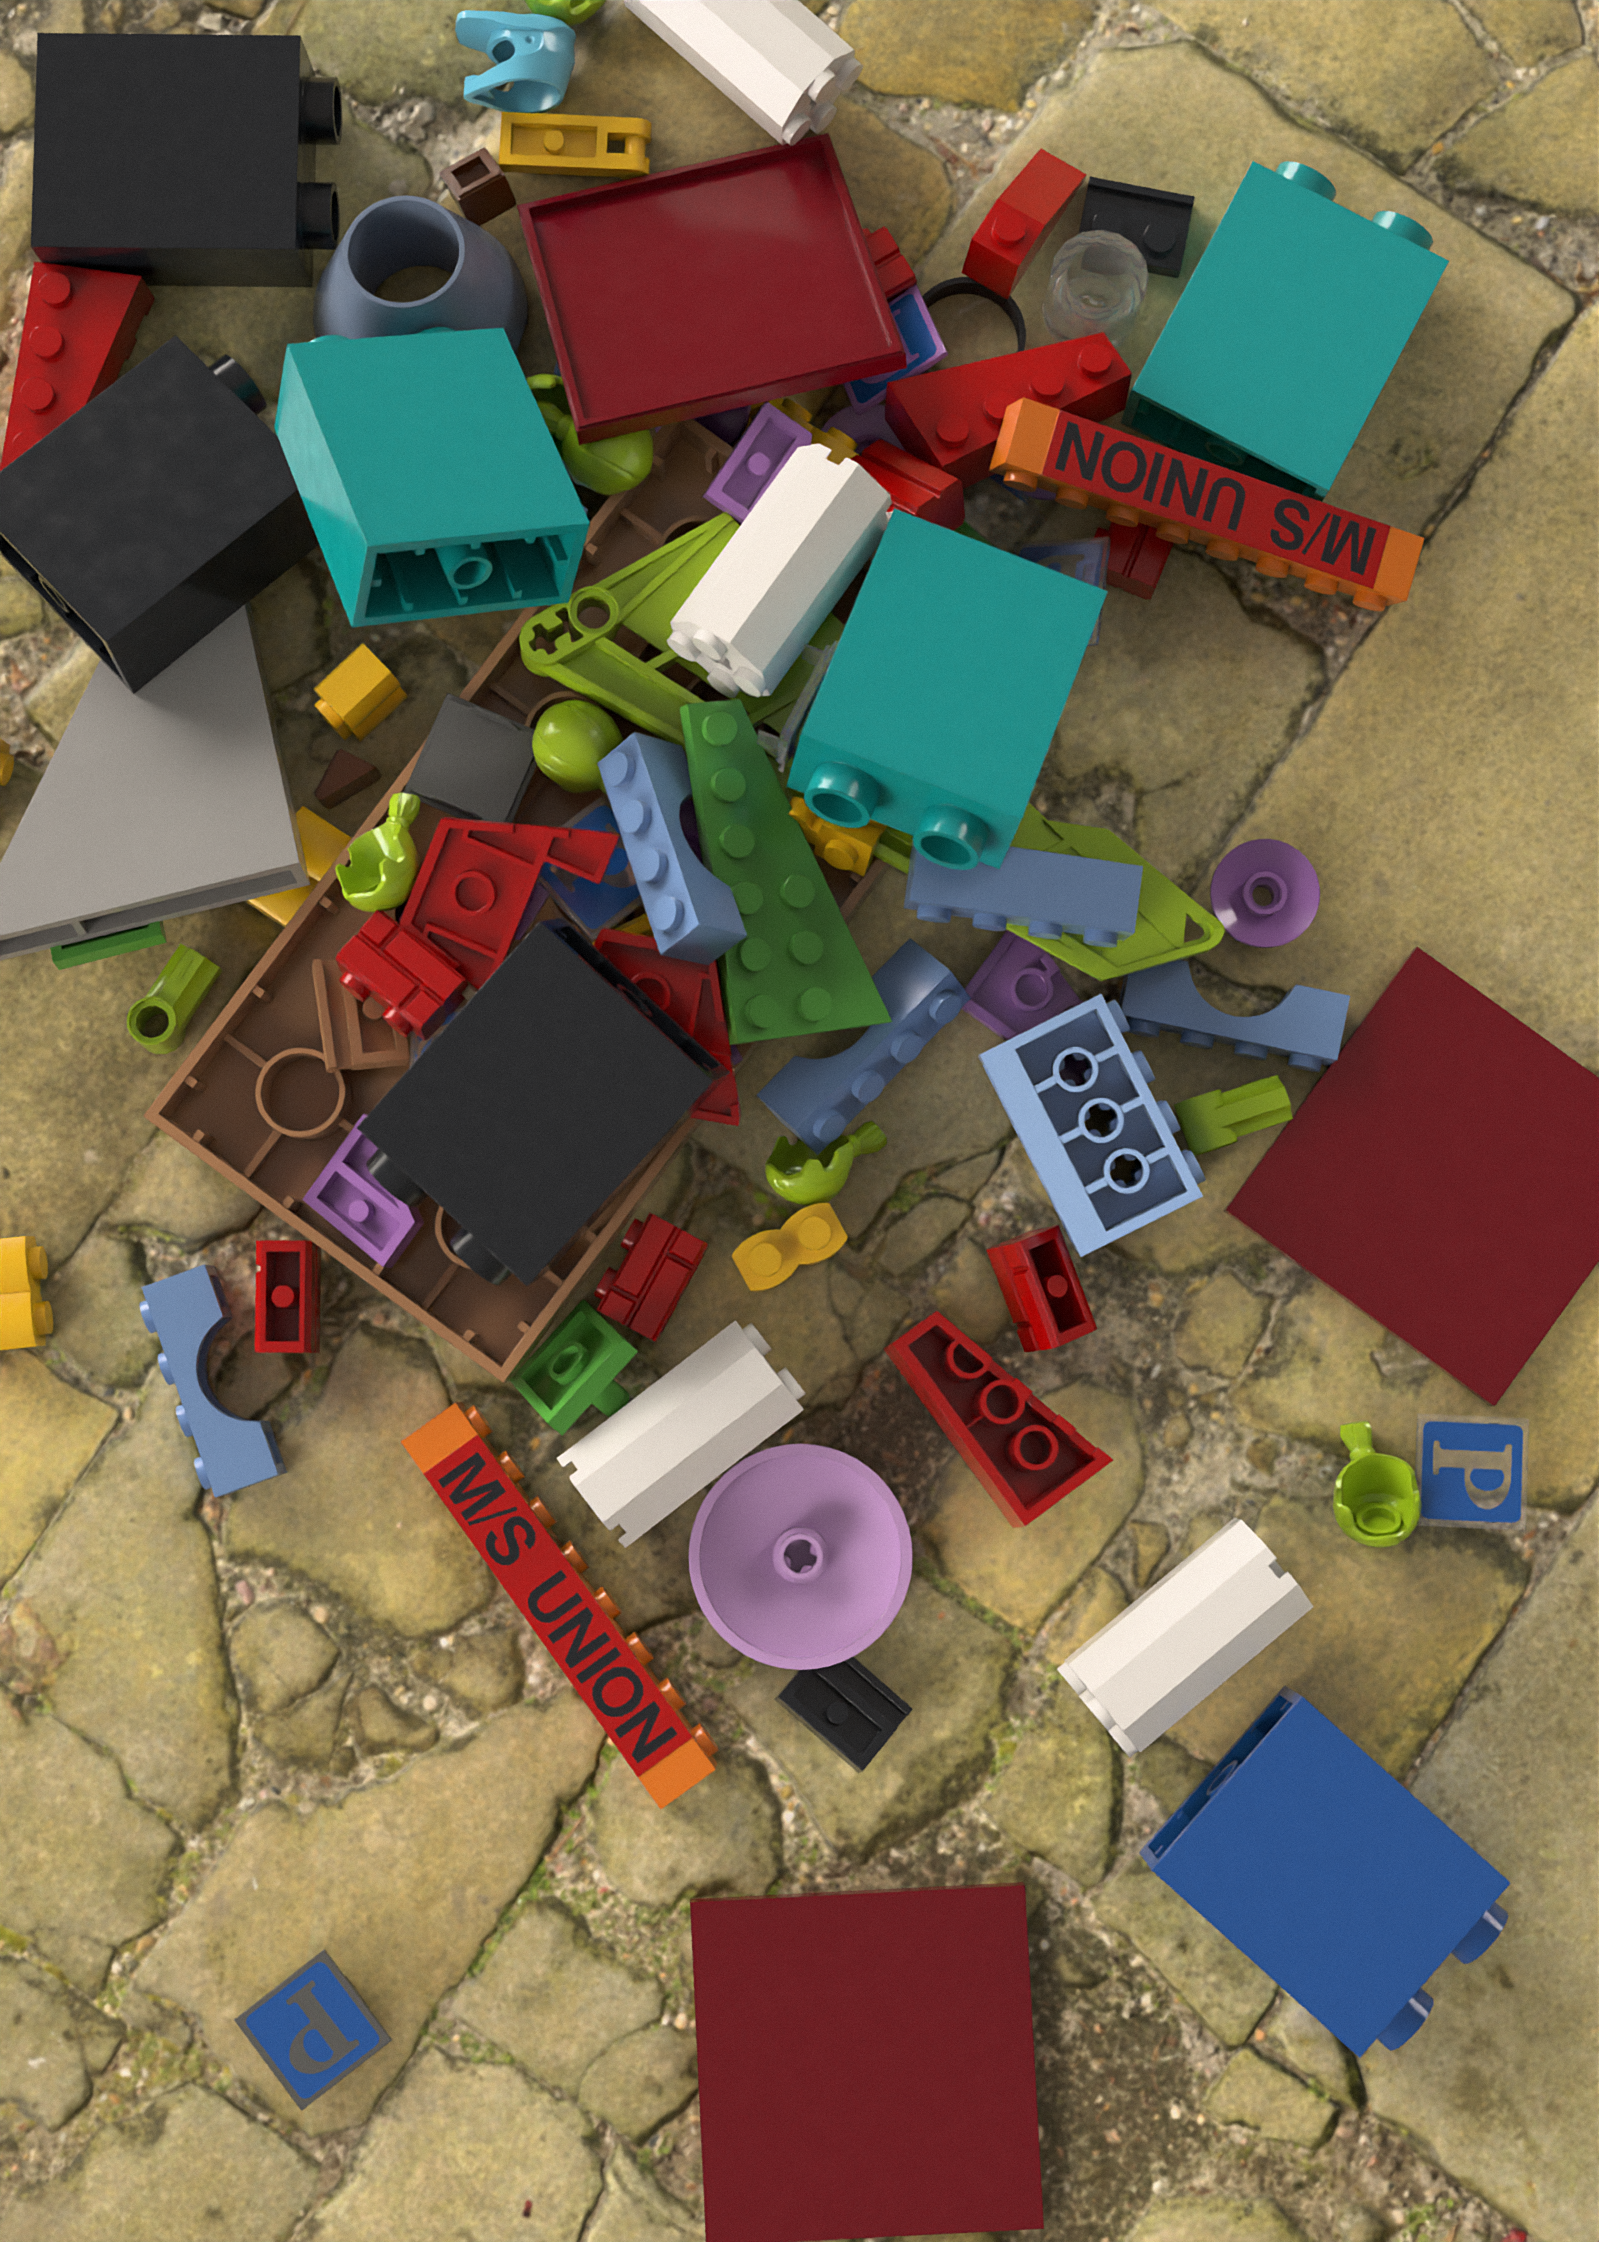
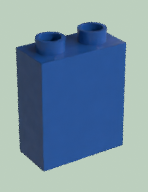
(1328, 1874)

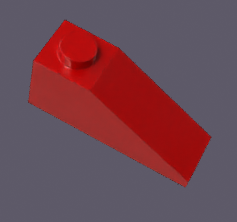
(1021, 222)

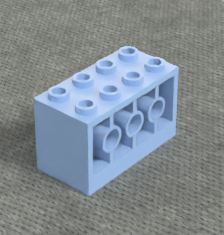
(1078, 1161)

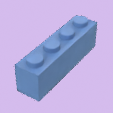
(1031, 890)

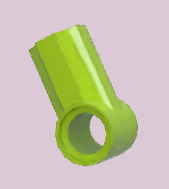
(175, 993)
(1220, 1118)

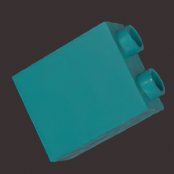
(1285, 332)
(429, 475)
(944, 693)

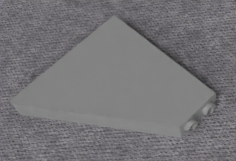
(156, 803)

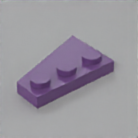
(1020, 990)

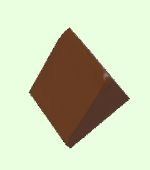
(478, 187)
(344, 779)

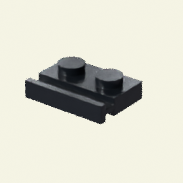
(1145, 216)
(845, 1709)

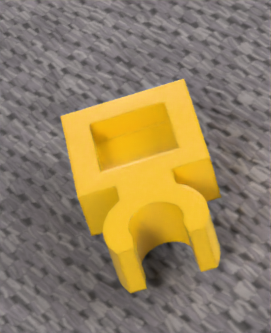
(838, 845)

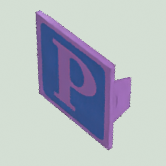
(921, 345)

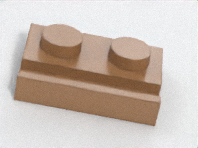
(351, 1029)

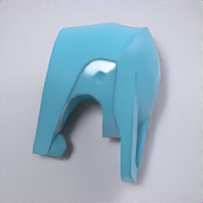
(528, 50)

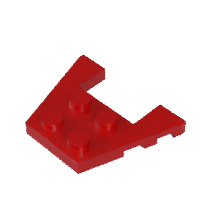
(482, 881)
(690, 996)

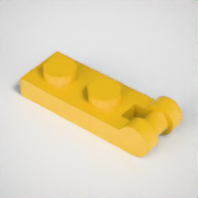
(573, 145)

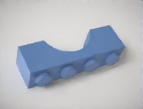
(685, 903)
(1302, 1026)
(826, 1094)
(187, 1316)

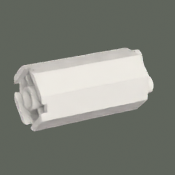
(762, 55)
(782, 572)
(683, 1431)
(1185, 1636)

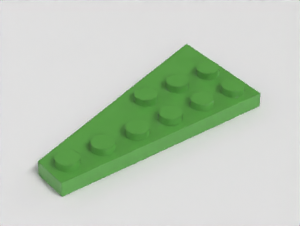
(798, 959)

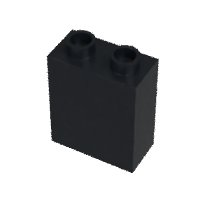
(183, 157)
(155, 511)
(538, 1104)

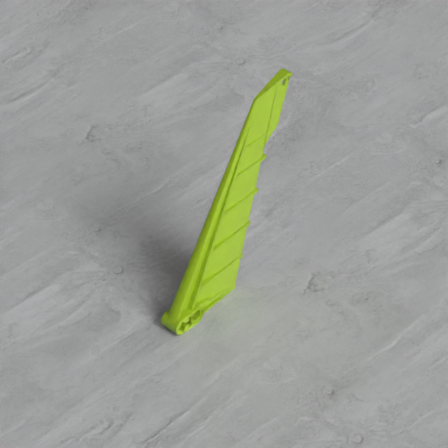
(647, 599)

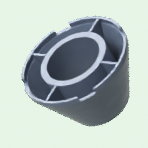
(412, 232)

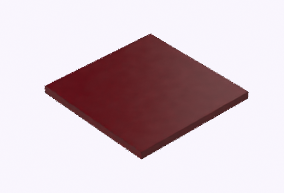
(708, 288)
(1441, 1177)
(866, 2064)

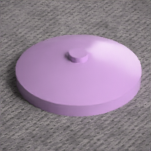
(800, 1556)

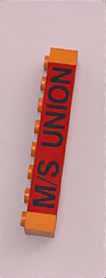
(1204, 504)
(561, 1603)

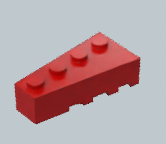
(71, 346)
(958, 411)
(996, 1424)

